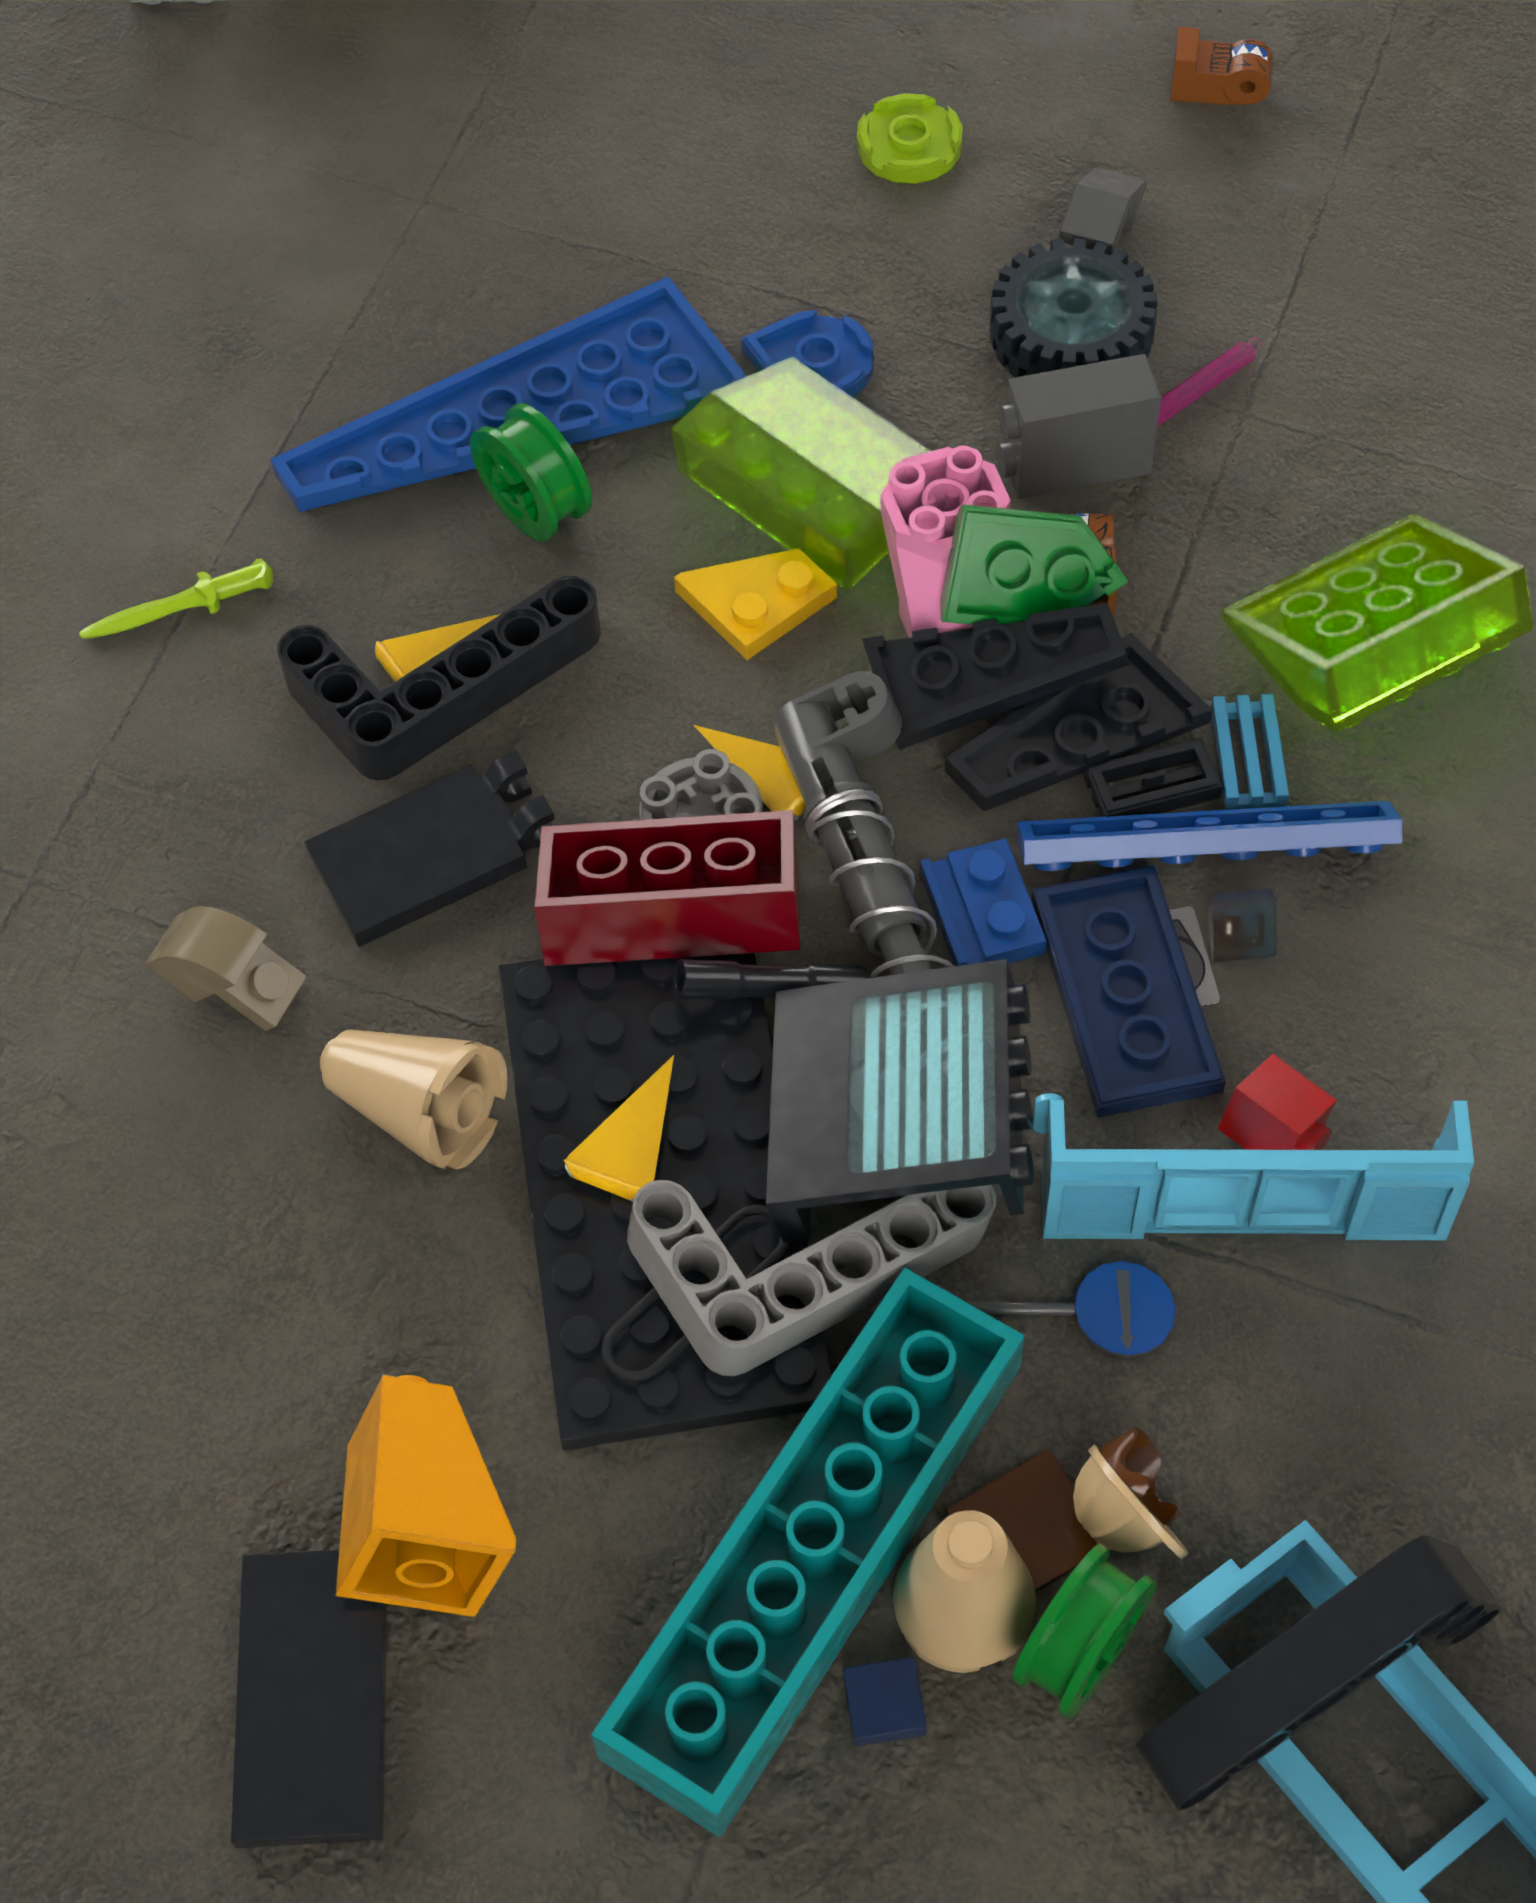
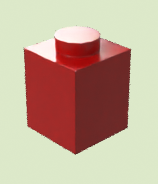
(1278, 1110)

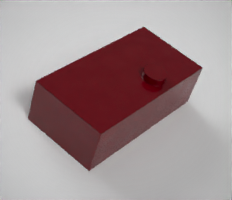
(668, 888)

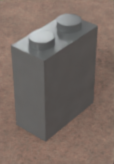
(1079, 426)

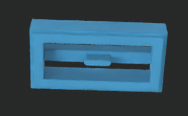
(1245, 712)

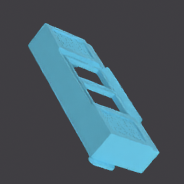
(1252, 1190)

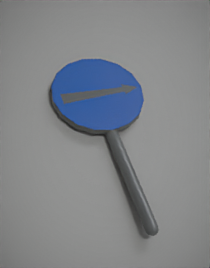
(1116, 1308)

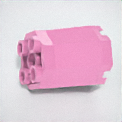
(920, 521)

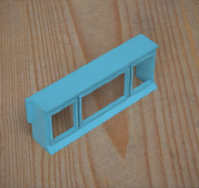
(1413, 1683)

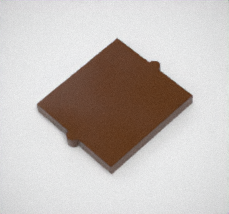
(1037, 1516)

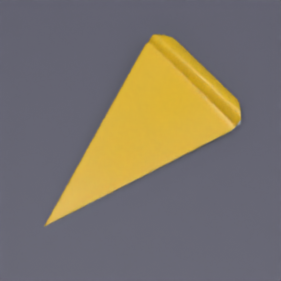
(408, 652)
(764, 765)
(626, 1146)

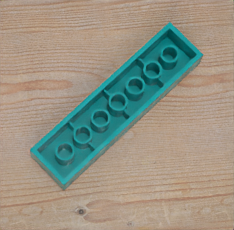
(808, 1552)

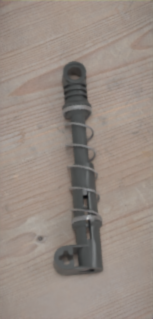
(826, 758)

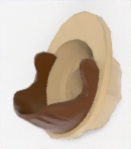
(1118, 1496)

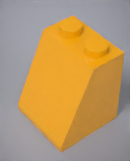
(419, 1505)

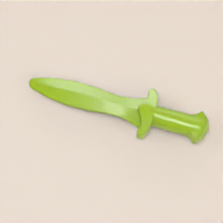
(205, 592)

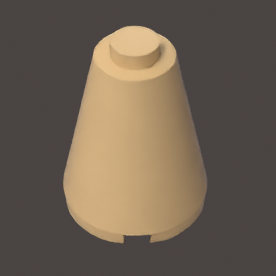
(420, 1090)
(964, 1595)

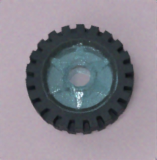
(1071, 308)

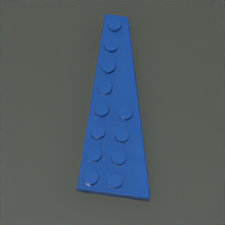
(591, 377)

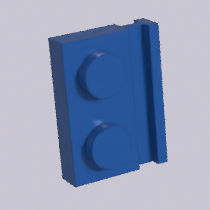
(983, 905)

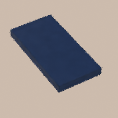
(1127, 991)

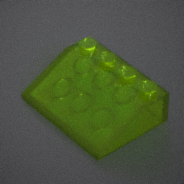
(797, 463)
(1382, 619)

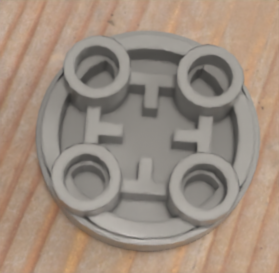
(699, 788)

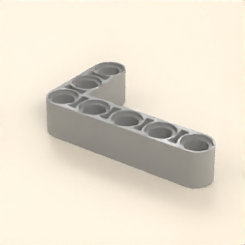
(805, 1275)

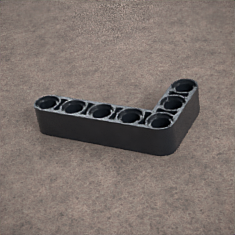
(456, 685)
(1405, 1598)

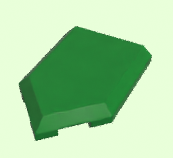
(1022, 565)

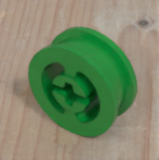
(531, 472)
(1083, 1631)

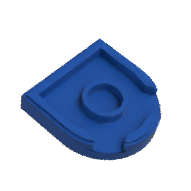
(827, 345)

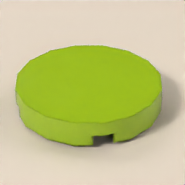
(909, 139)

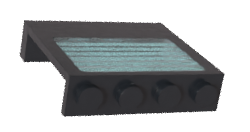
(898, 1090)

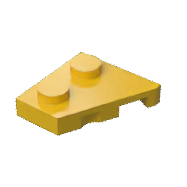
(757, 597)

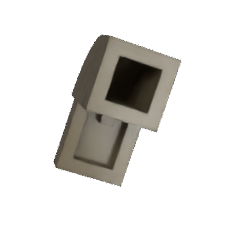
(225, 956)

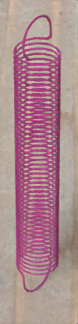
(1204, 384)

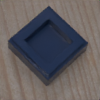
(884, 1701)

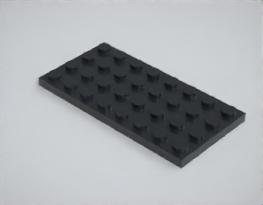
(577, 1053)

